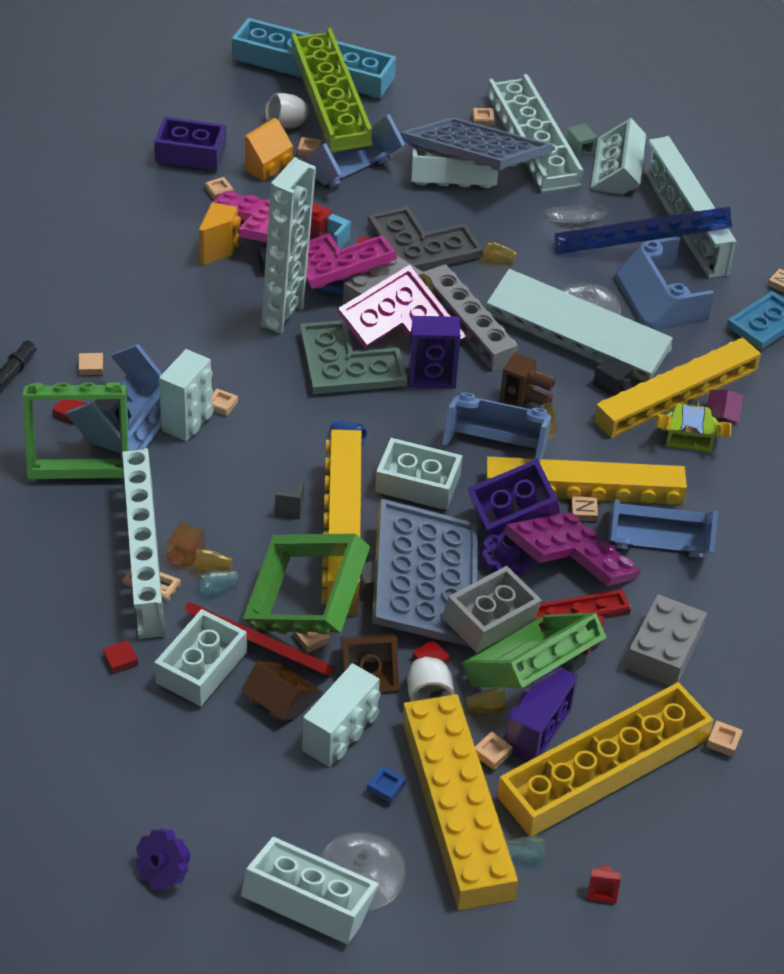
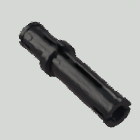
(16, 362)

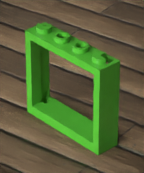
(73, 467)
(274, 567)
(534, 650)

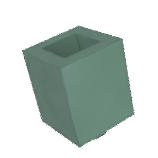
(581, 140)

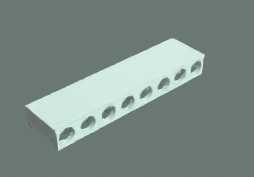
(527, 116)
(681, 186)
(287, 243)
(578, 323)
(143, 544)

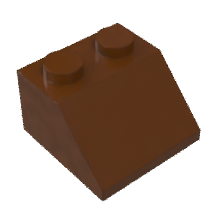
(375, 655)
(280, 690)

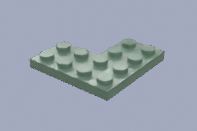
(338, 368)

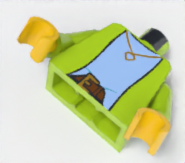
(692, 427)

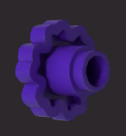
(502, 552)
(162, 859)

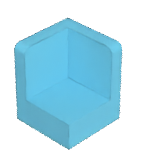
(338, 229)

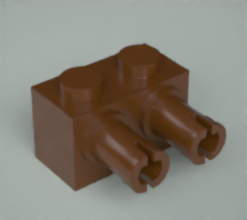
(519, 381)

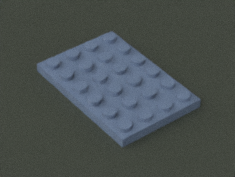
(476, 143)
(419, 565)

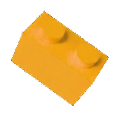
(267, 150)
(219, 233)

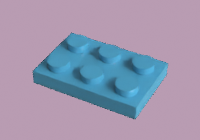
(761, 321)

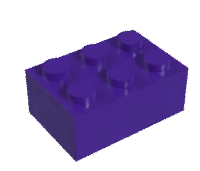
(190, 143)
(434, 351)
(513, 497)
(540, 713)

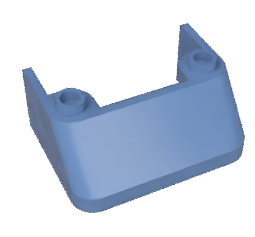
(339, 164)
(649, 295)
(143, 403)
(498, 422)
(662, 528)

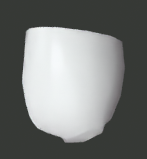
(292, 110)
(428, 676)

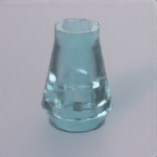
(216, 581)
(527, 848)

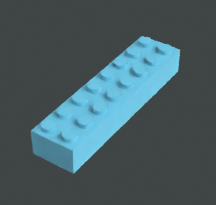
(271, 46)

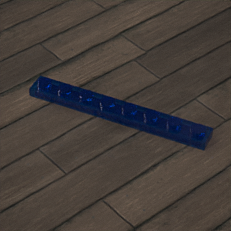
(643, 230)

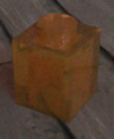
(184, 544)

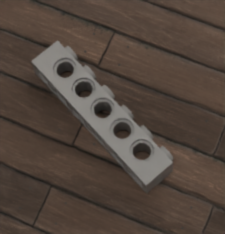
(478, 325)

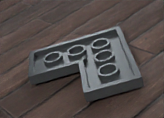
(424, 248)

